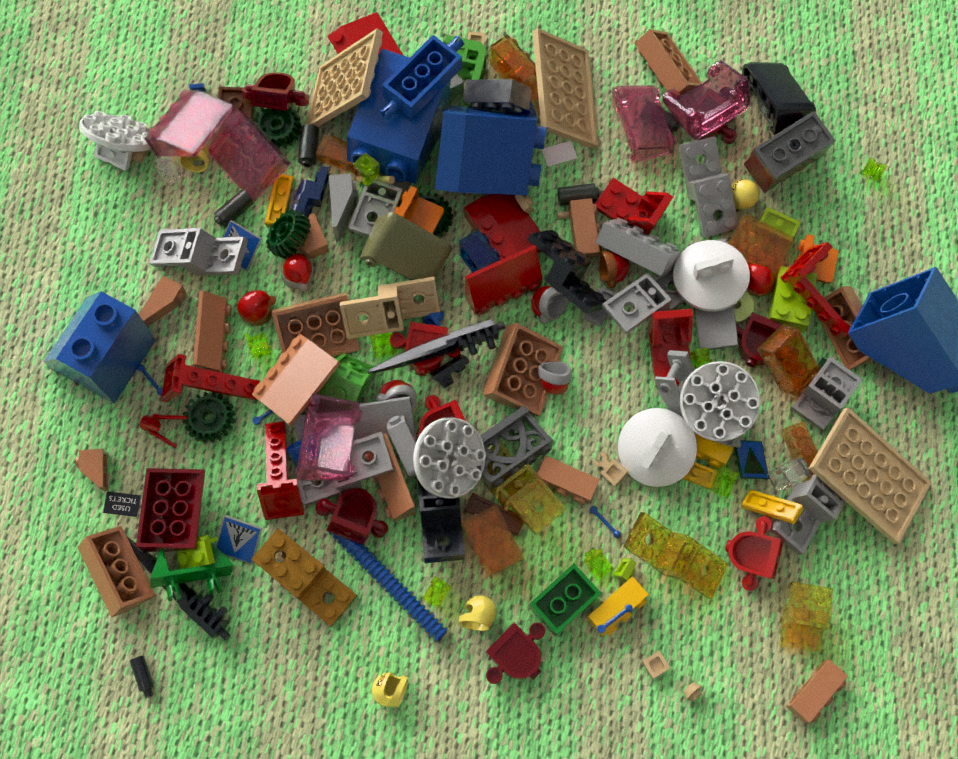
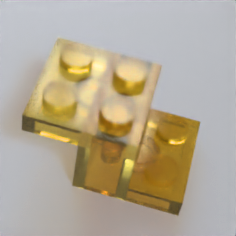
(806, 616)

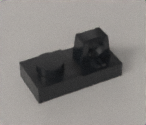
(443, 373)

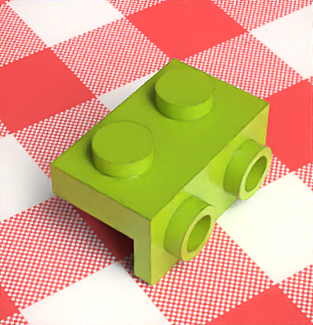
(780, 221)
(200, 556)

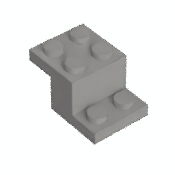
(826, 393)

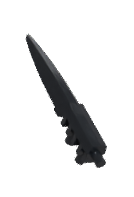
(445, 344)
(192, 603)

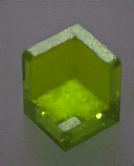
(258, 345)
(381, 345)
(724, 481)
(437, 592)

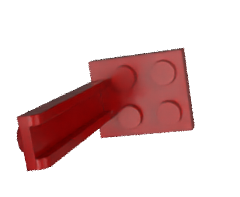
(796, 277)
(179, 375)
(279, 495)

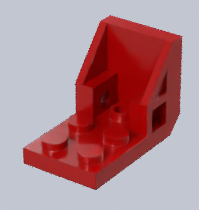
(637, 210)
(668, 332)

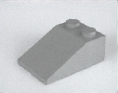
(342, 195)

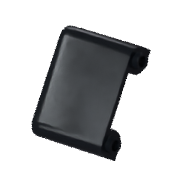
(778, 93)

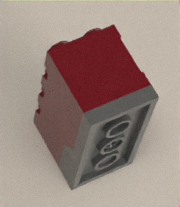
(789, 151)

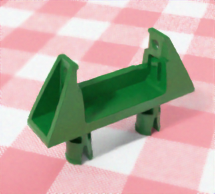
(163, 577)

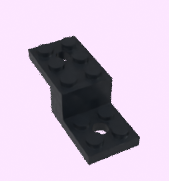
(567, 270)
(440, 523)

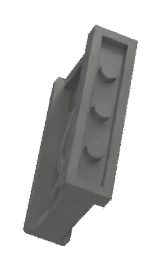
(513, 423)

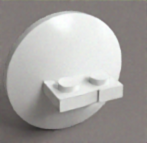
(114, 137)
(711, 275)
(720, 401)
(657, 447)
(448, 457)

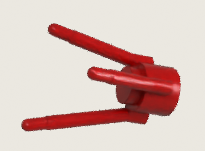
(152, 425)

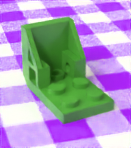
(473, 56)
(348, 380)

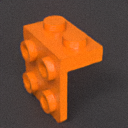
(419, 210)
(826, 268)

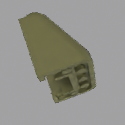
(405, 248)

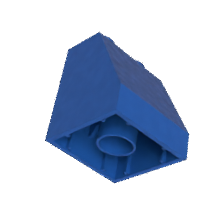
(402, 142)
(488, 152)
(912, 330)
(102, 346)

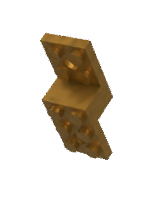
(304, 577)

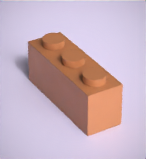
(584, 227)
(567, 480)
(817, 692)

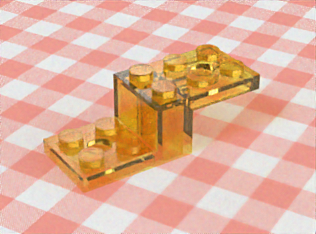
(522, 491)
(675, 555)

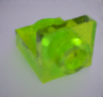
(368, 168)
(597, 563)

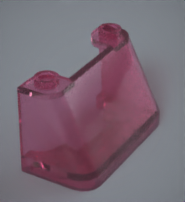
(711, 102)
(643, 121)
(327, 439)

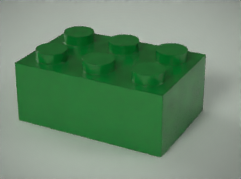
(564, 599)

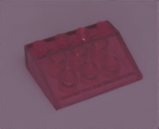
(187, 124)
(247, 154)

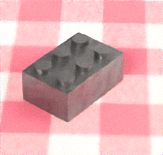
(497, 95)

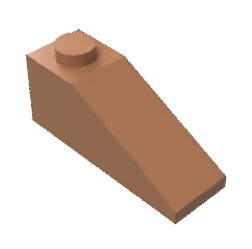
(162, 300)

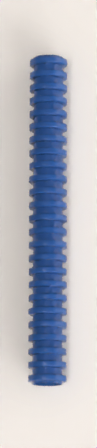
(393, 587)

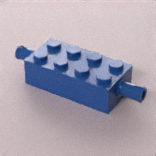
(422, 77)

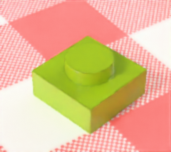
(625, 569)

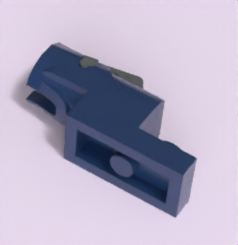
(310, 192)

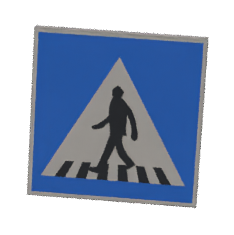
(254, 241)
(238, 539)

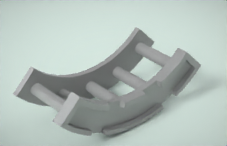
(680, 368)

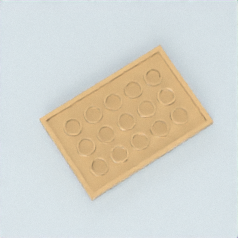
(345, 79)
(564, 89)
(870, 475)

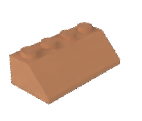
(667, 61)
(847, 306)
(211, 332)
(393, 489)
(115, 570)

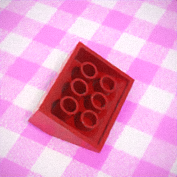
(354, 31)
(502, 222)
(503, 280)

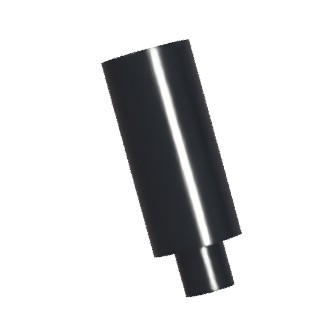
(142, 676)

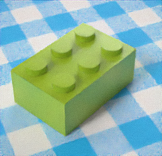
(788, 306)

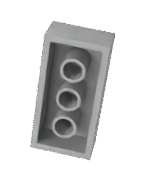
(638, 246)

